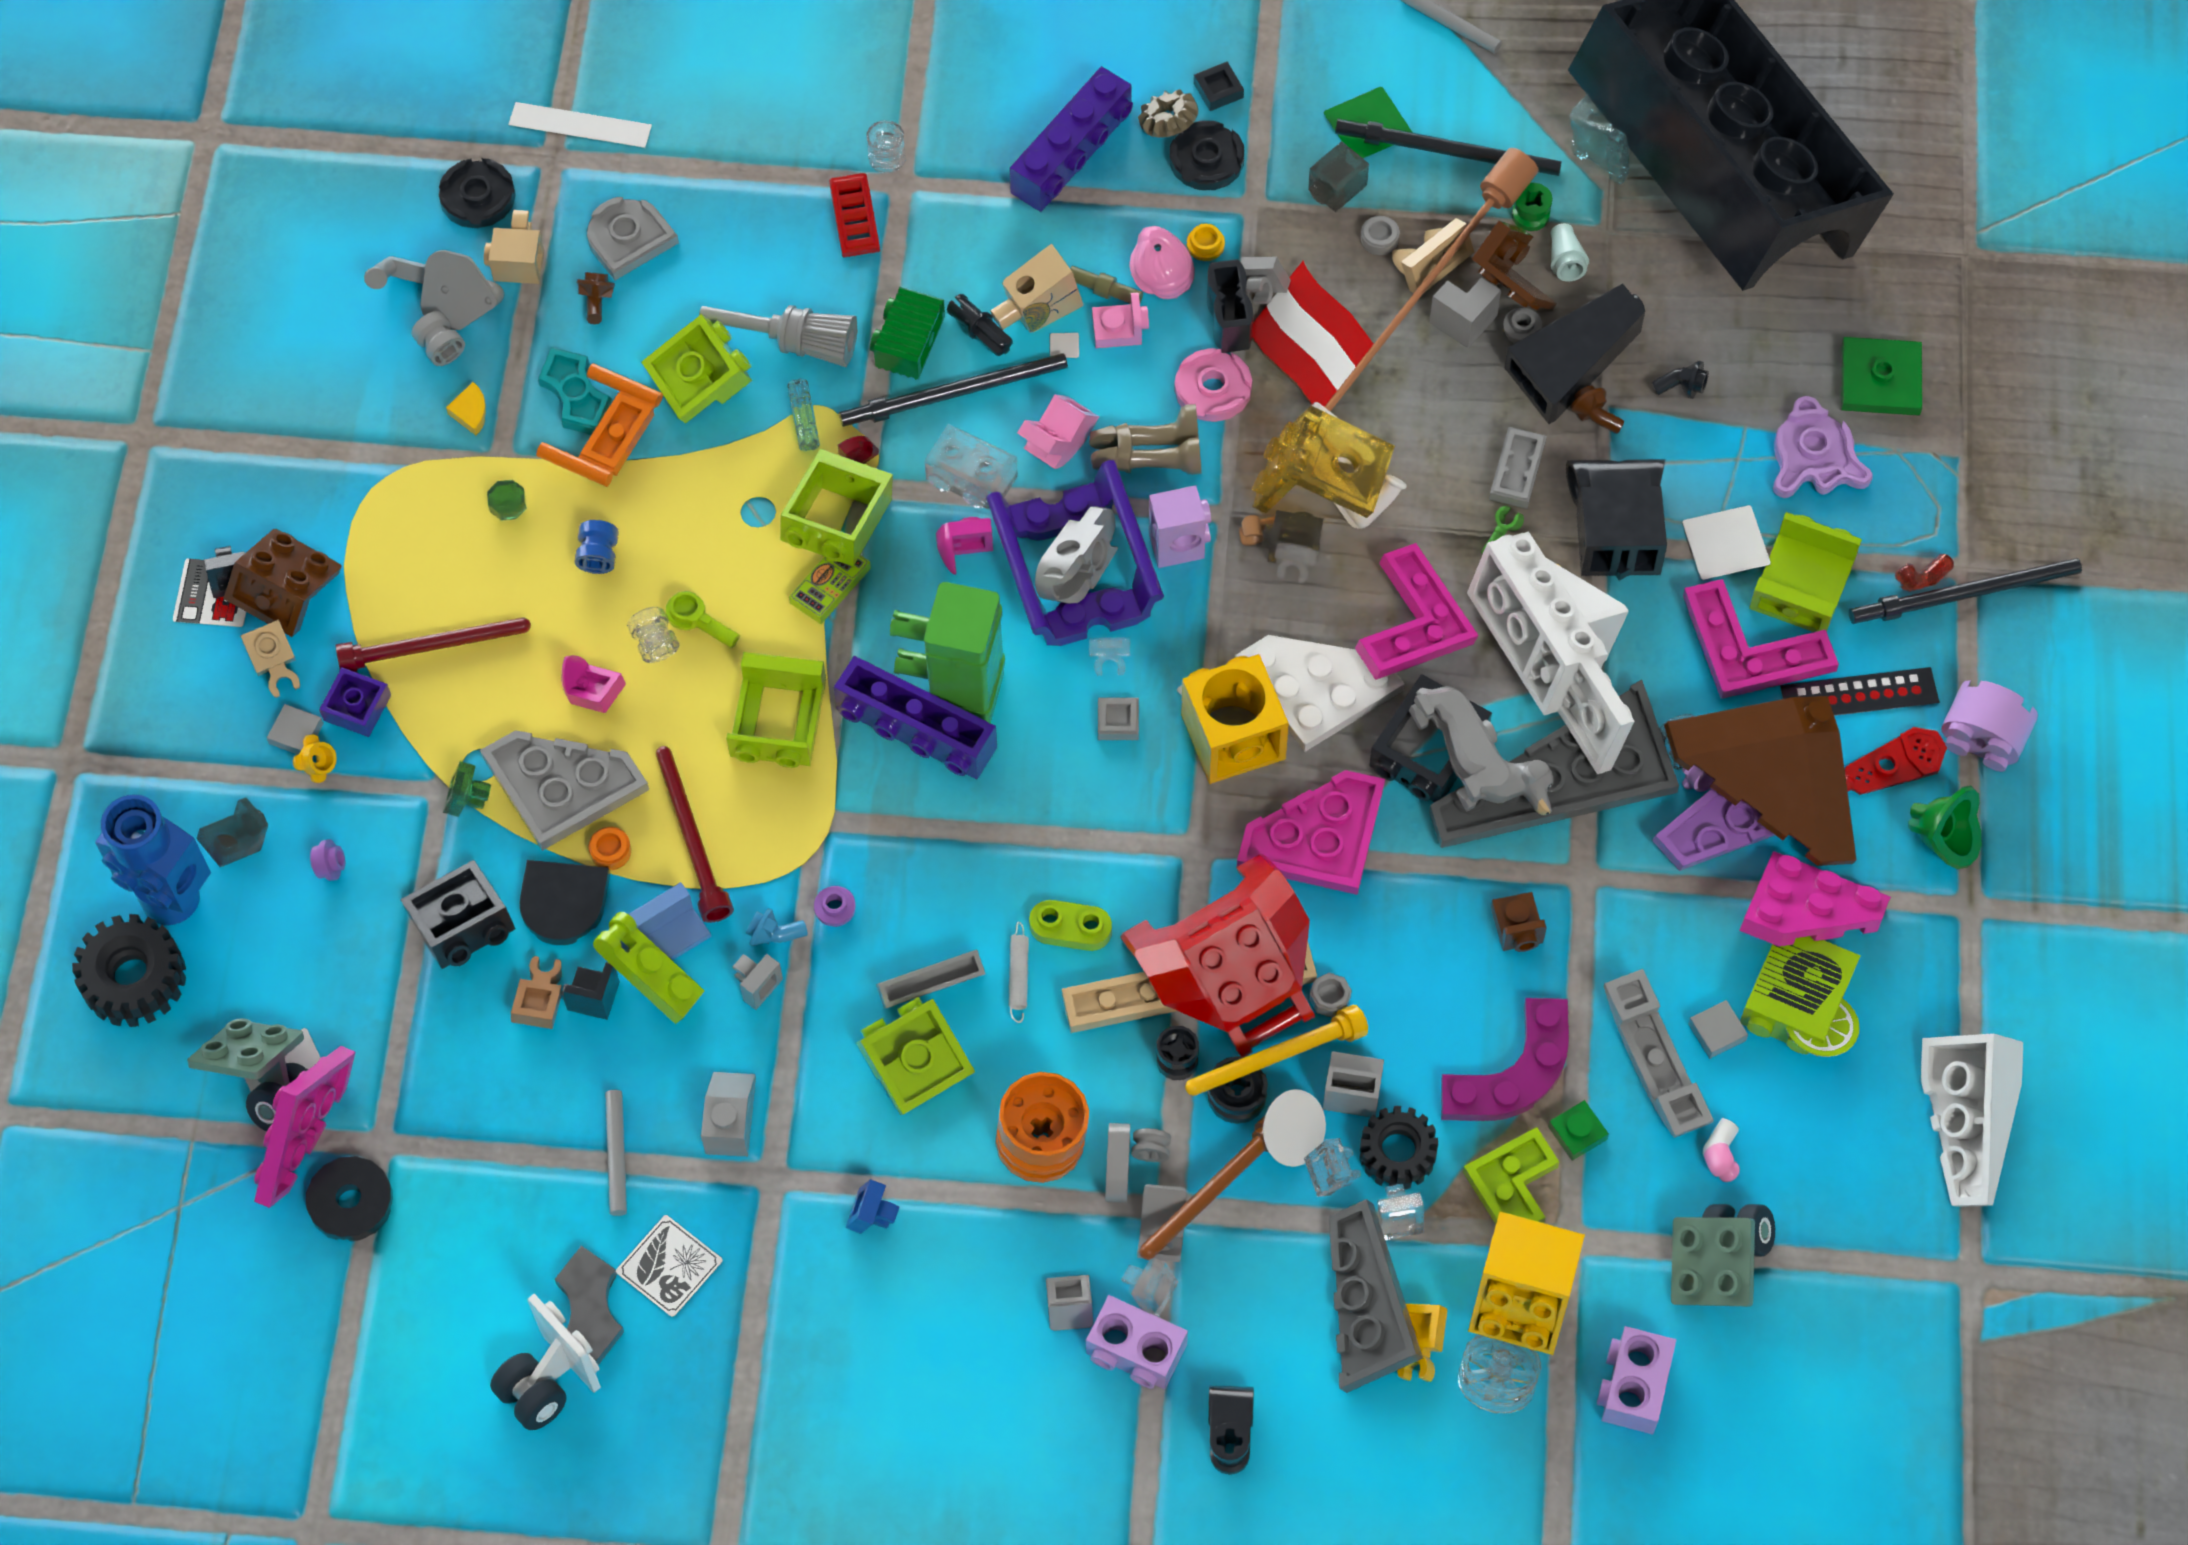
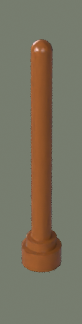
(1206, 1194)

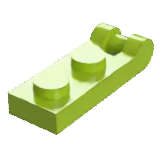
(647, 967)

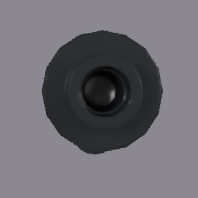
(1692, 379)

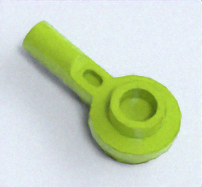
(687, 612)

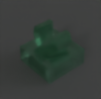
(465, 791)

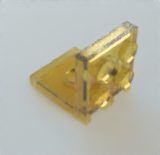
(1309, 455)

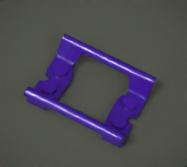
(1044, 521)

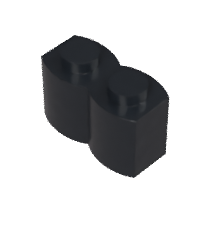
(1229, 306)

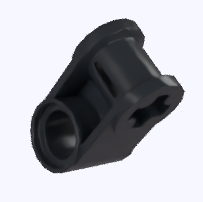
(1230, 1422)

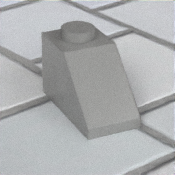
(728, 1114)

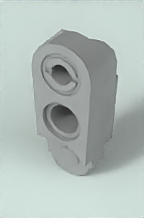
(1077, 557)

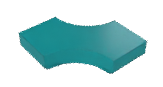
(567, 378)

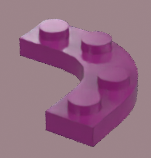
(1524, 1083)

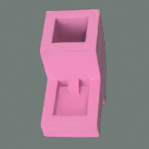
(1059, 431)

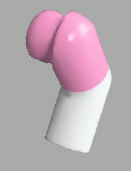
(1718, 1154)

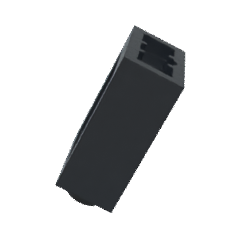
(1395, 766)

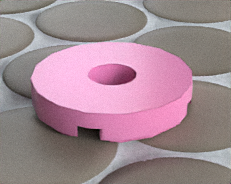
(1213, 404)

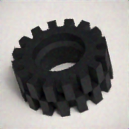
(1405, 1124)

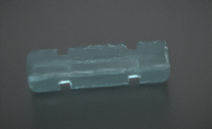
(803, 414)

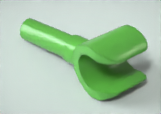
(1502, 528)

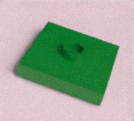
(1881, 376)

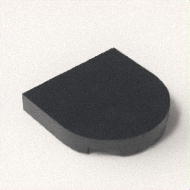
(562, 900)

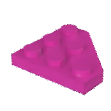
(1320, 833)
(1807, 901)
(298, 1122)

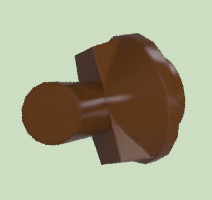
(595, 287)
(1589, 405)

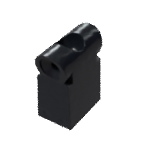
(1617, 512)

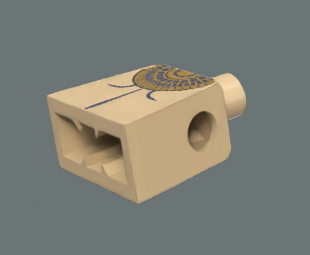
(1038, 292)

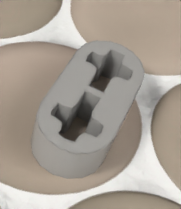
(1117, 1162)

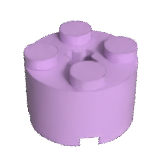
(1988, 724)

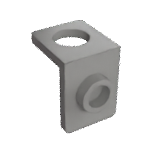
(1157, 1207)

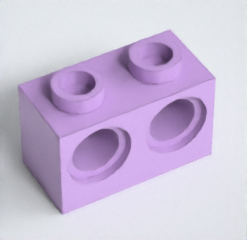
(1142, 1333)
(1644, 1381)

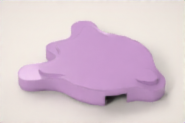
(1816, 450)

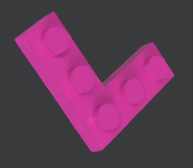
(1438, 624)
(1746, 669)

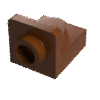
(1518, 922)

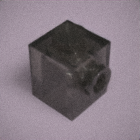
(1338, 177)

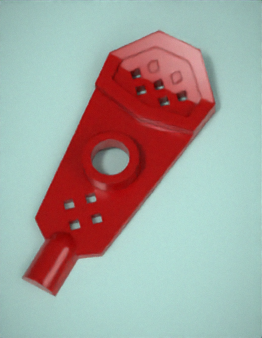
(1905, 760)

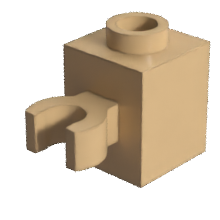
(515, 252)
(270, 653)

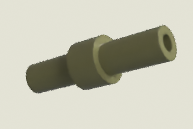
(1104, 285)

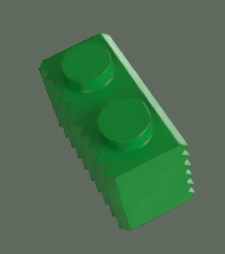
(908, 332)

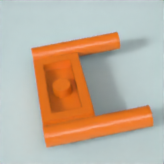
(615, 433)

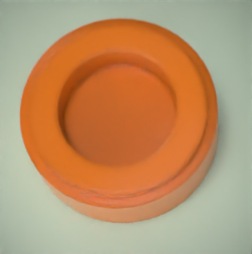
(610, 848)

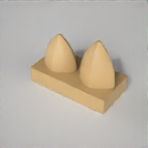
(1419, 262)

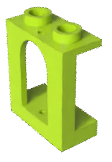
(785, 674)

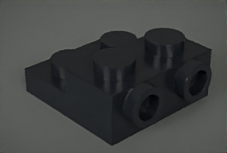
(459, 915)

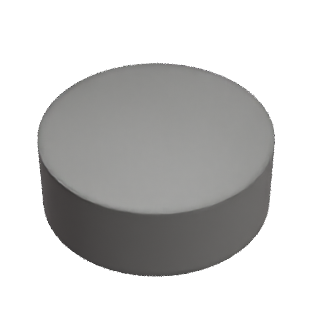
(1380, 235)

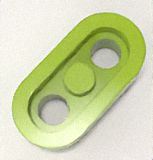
(1069, 927)

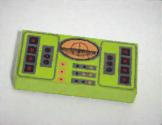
(827, 587)

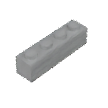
(930, 979)

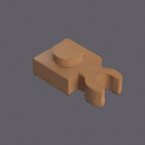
(538, 998)

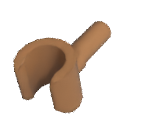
(1252, 528)

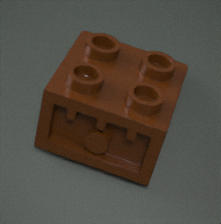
(1496, 256)
(279, 580)

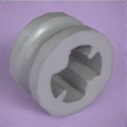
(1151, 1145)

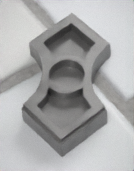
(587, 1286)

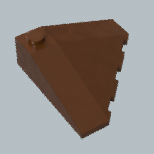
(1780, 762)

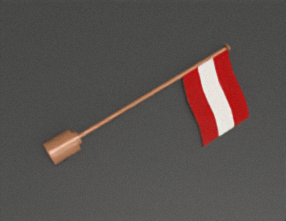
(1322, 342)

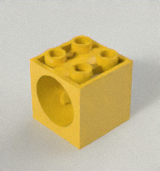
(1229, 748)
(1526, 1283)

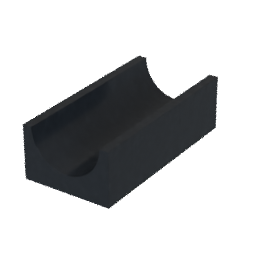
(1728, 131)

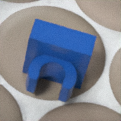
(870, 1209)

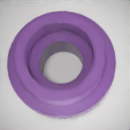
(327, 860)
(838, 916)

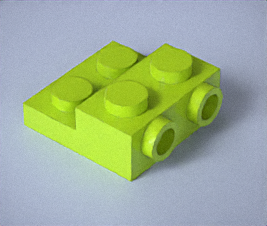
(698, 368)
(914, 1054)

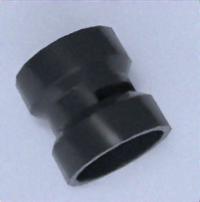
(1177, 1043)

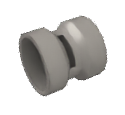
(440, 341)

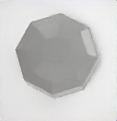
(1330, 994)

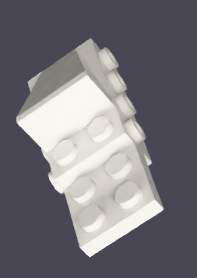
(1556, 640)

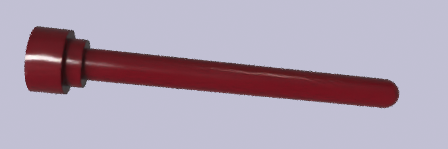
(354, 656)
(713, 902)

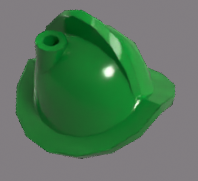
(1950, 826)

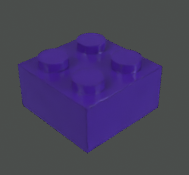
(355, 702)

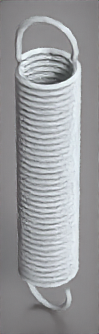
(1018, 972)

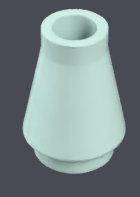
(1567, 254)

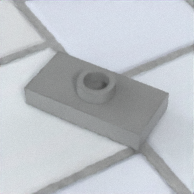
(1517, 467)

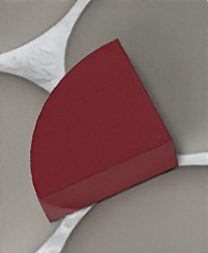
(858, 449)

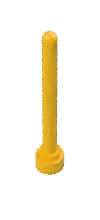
(1347, 1025)

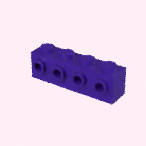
(1071, 139)
(915, 718)

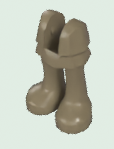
(1119, 442)

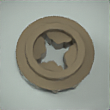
(1161, 124)

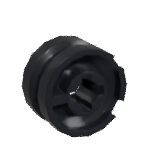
(1242, 1107)

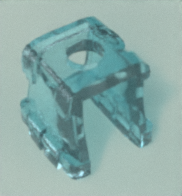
(1599, 142)

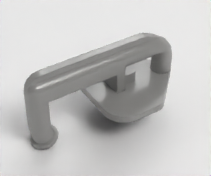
(449, 283)

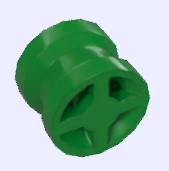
(1533, 216)

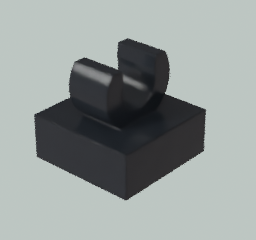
(220, 569)

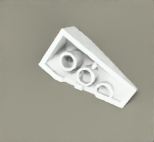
(1974, 1102)

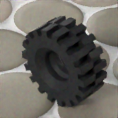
(121, 944)

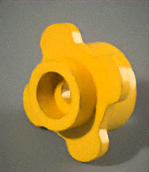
(325, 758)

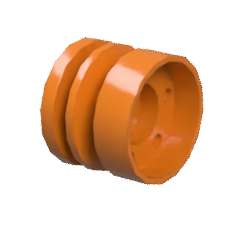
(1036, 1106)

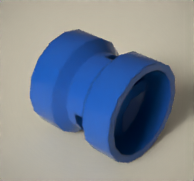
(596, 546)

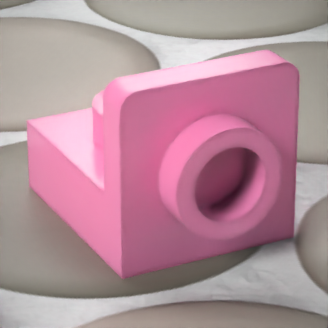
(1120, 324)

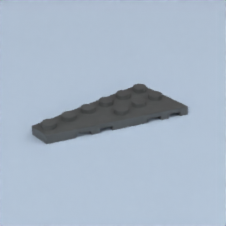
(1637, 775)

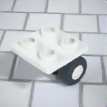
(533, 1382)

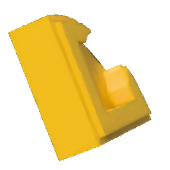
(469, 409)

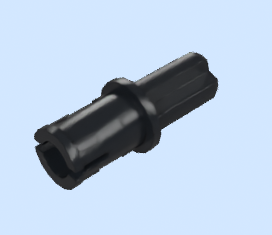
(980, 325)

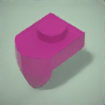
(963, 537)
(590, 685)

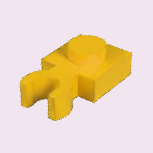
(1429, 1327)

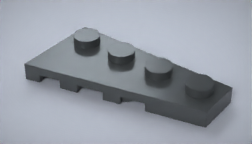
(1371, 1309)

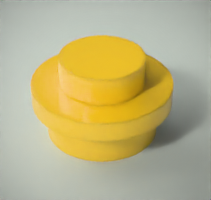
(1205, 242)

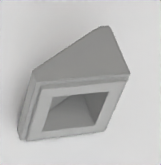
(1069, 1302)

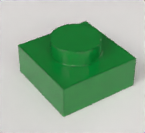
(1578, 1130)

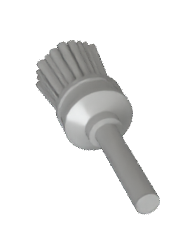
(798, 331)

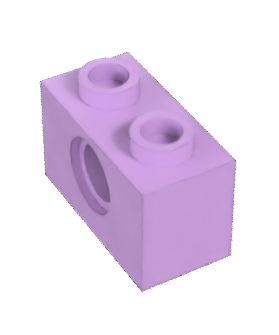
(1178, 526)

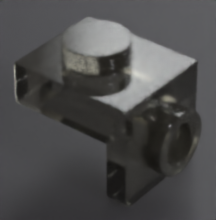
(1295, 528)
(235, 835)

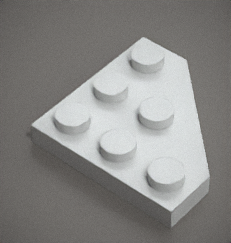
(1321, 686)

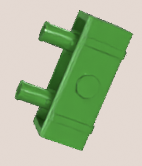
(961, 647)

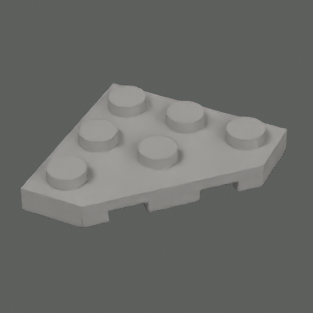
(561, 782)

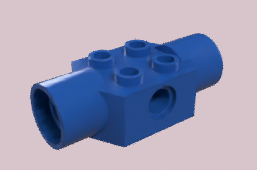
(157, 864)

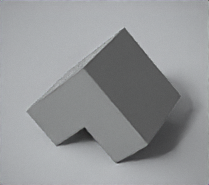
(1465, 314)
(1353, 1084)

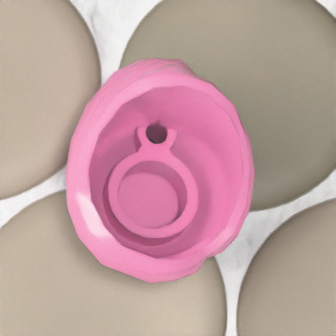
(1165, 271)

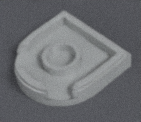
(628, 235)

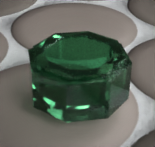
(506, 500)

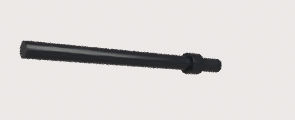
(1376, 133)
(880, 409)
(1892, 607)

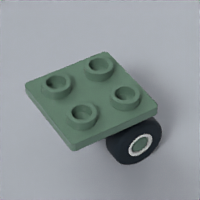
(253, 1053)
(1717, 1254)

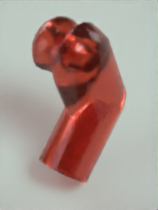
(1929, 576)

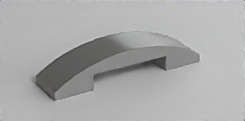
(1654, 1055)

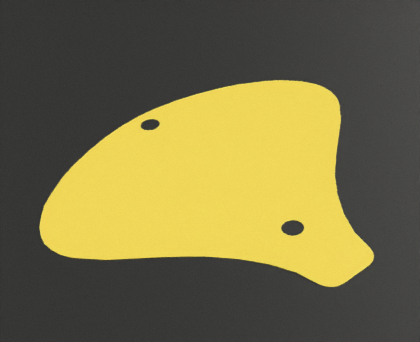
(437, 561)

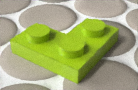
(1503, 1174)

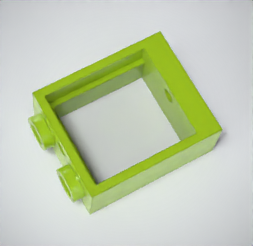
(833, 474)

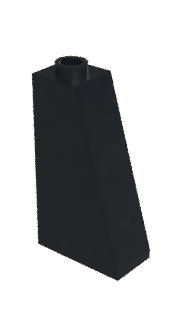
(1574, 350)

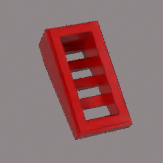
(848, 192)

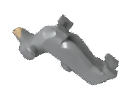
(1475, 754)

